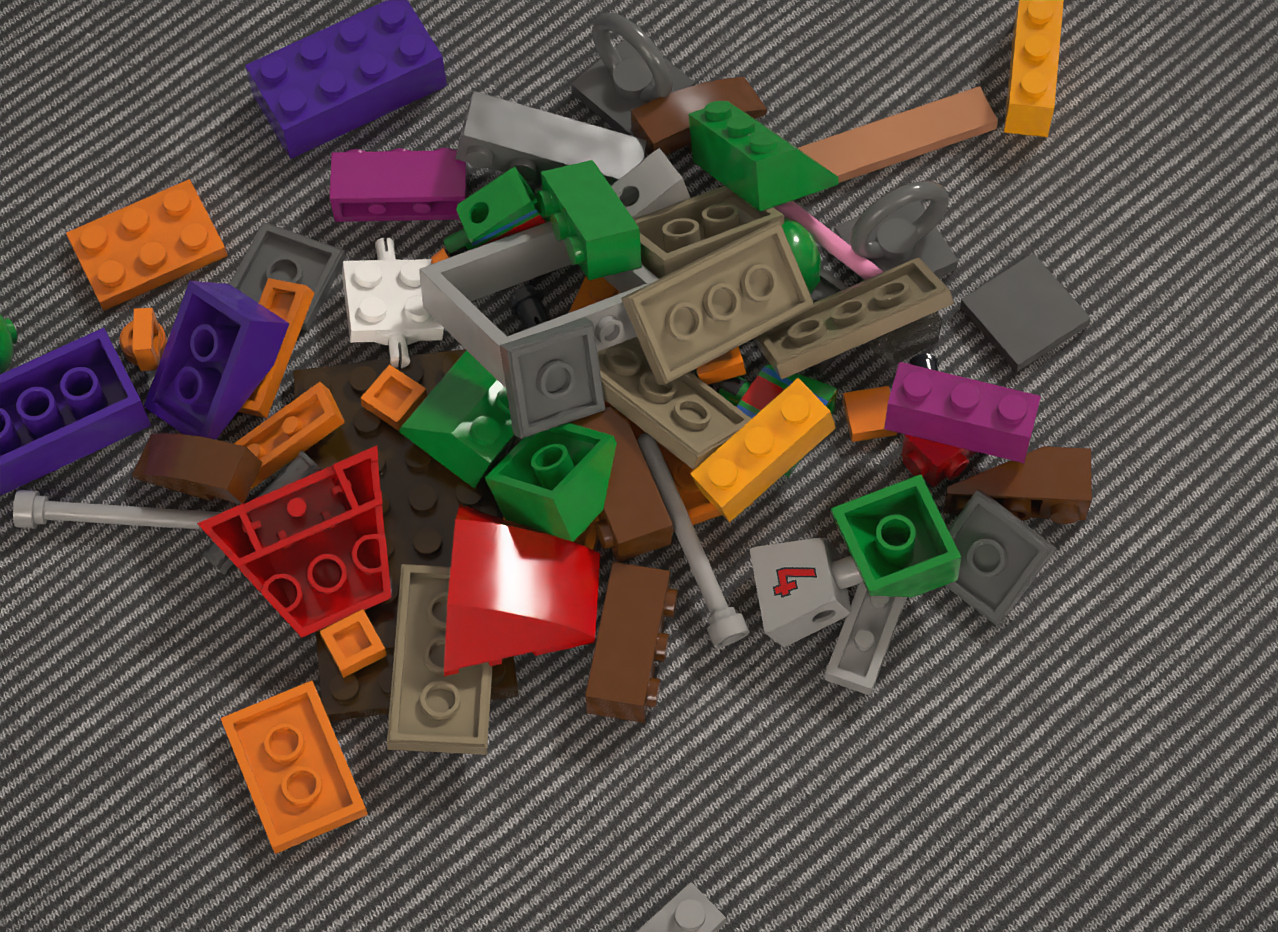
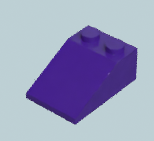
(213, 358)

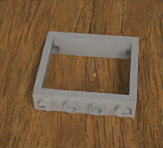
(458, 280)

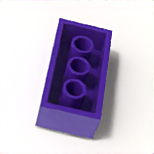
(346, 75)
(64, 409)

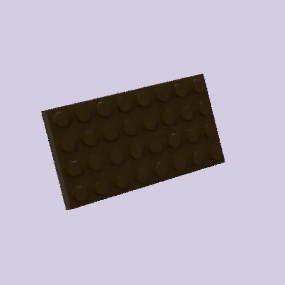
(418, 518)

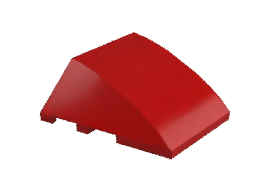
(313, 543)
(515, 592)

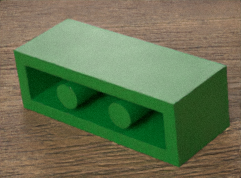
(590, 220)

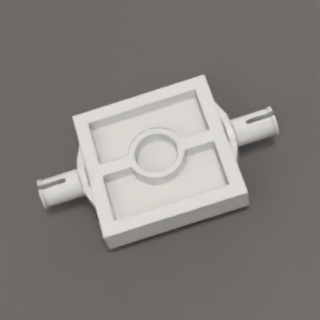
(387, 302)

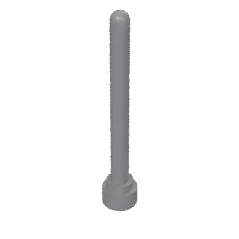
(33, 509)
(725, 624)

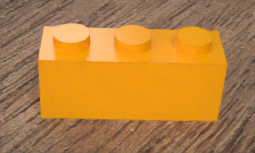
(1033, 67)
(763, 450)

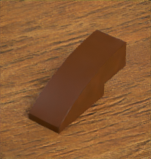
(666, 119)
(198, 466)

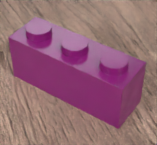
(397, 185)
(961, 412)

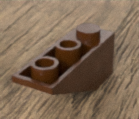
(1047, 485)

